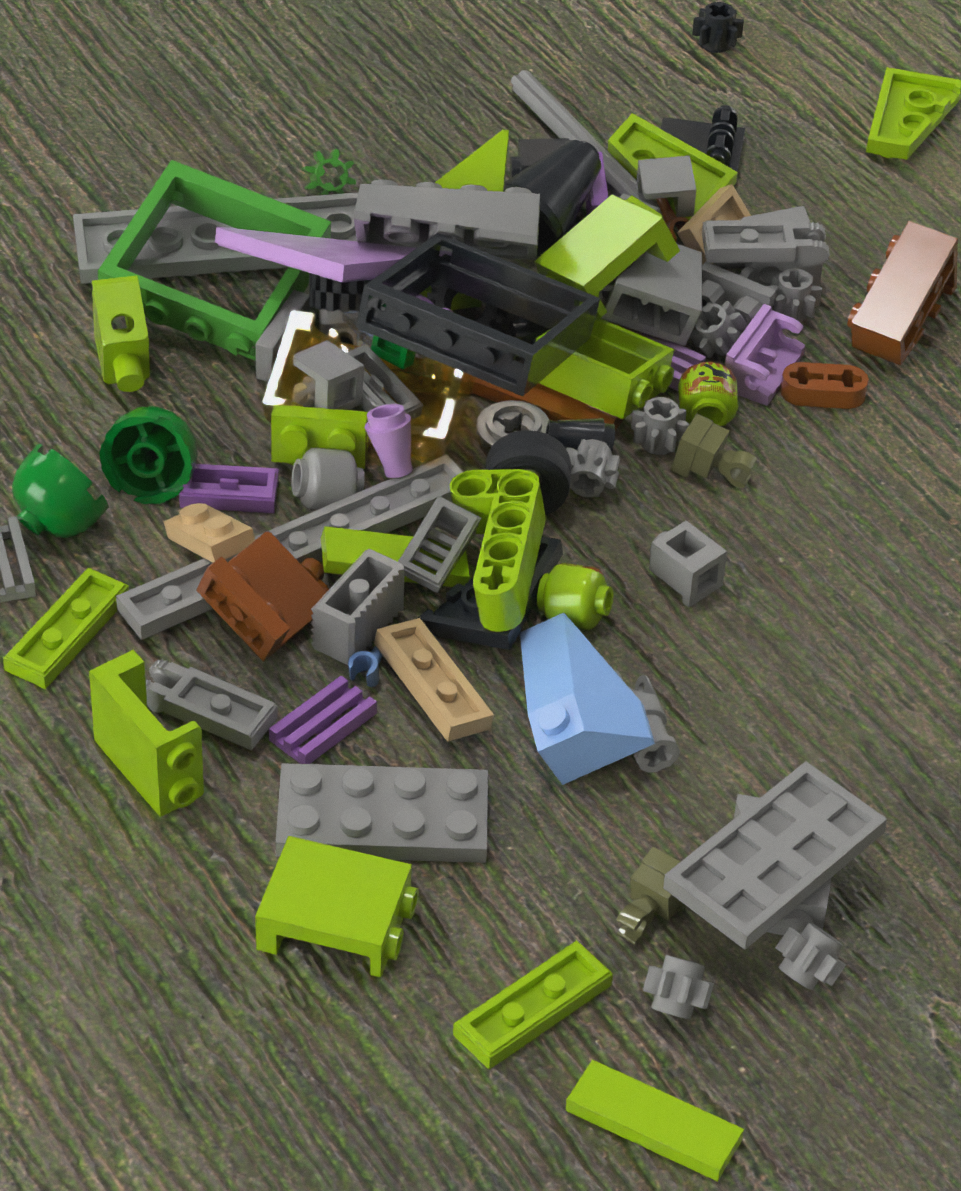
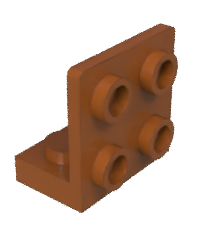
(262, 594)

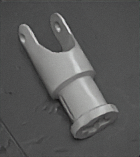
(665, 749)

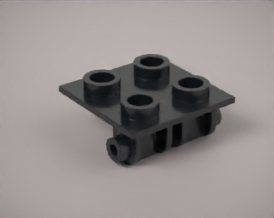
(718, 140)

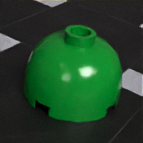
(149, 454)
(54, 495)

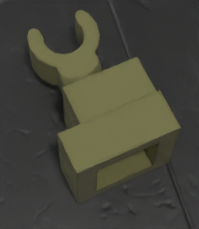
(702, 450)
(648, 896)

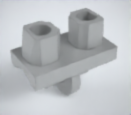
(740, 290)

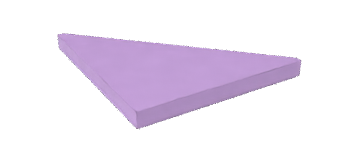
(320, 256)

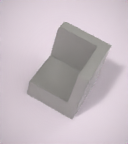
(668, 179)
(336, 376)

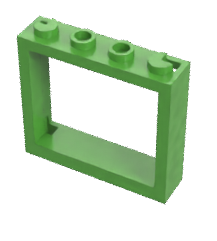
(227, 205)

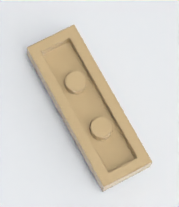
(434, 679)

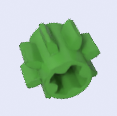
(318, 170)

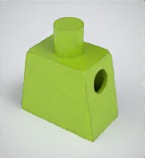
(123, 351)

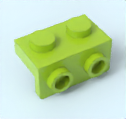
(302, 428)

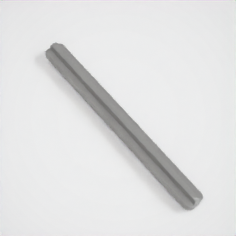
(566, 126)

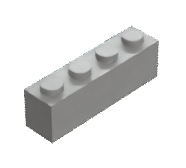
(487, 220)

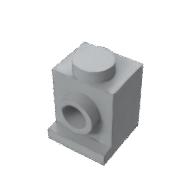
(688, 562)

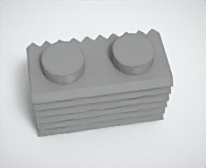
(358, 606)

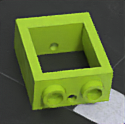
(614, 370)

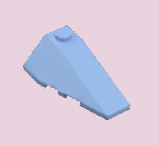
(577, 702)

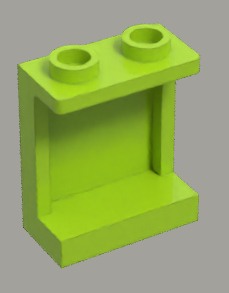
(605, 246)
(156, 761)
(336, 901)

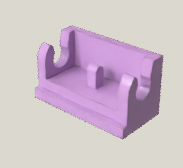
(763, 354)

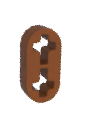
(824, 385)

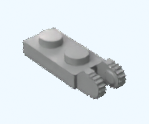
(764, 241)
(210, 703)

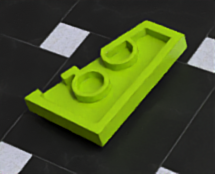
(909, 111)
(642, 140)

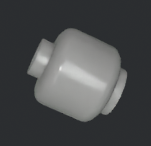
(325, 477)

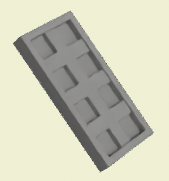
(386, 810)
(774, 854)

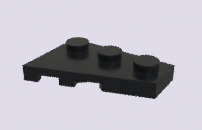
(460, 617)

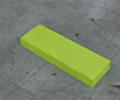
(344, 546)
(65, 628)
(532, 1004)
(654, 1120)

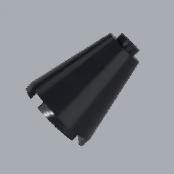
(563, 186)

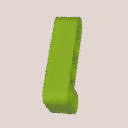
(512, 530)

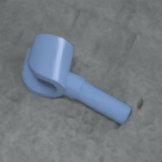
(368, 662)

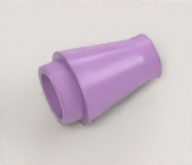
(391, 438)

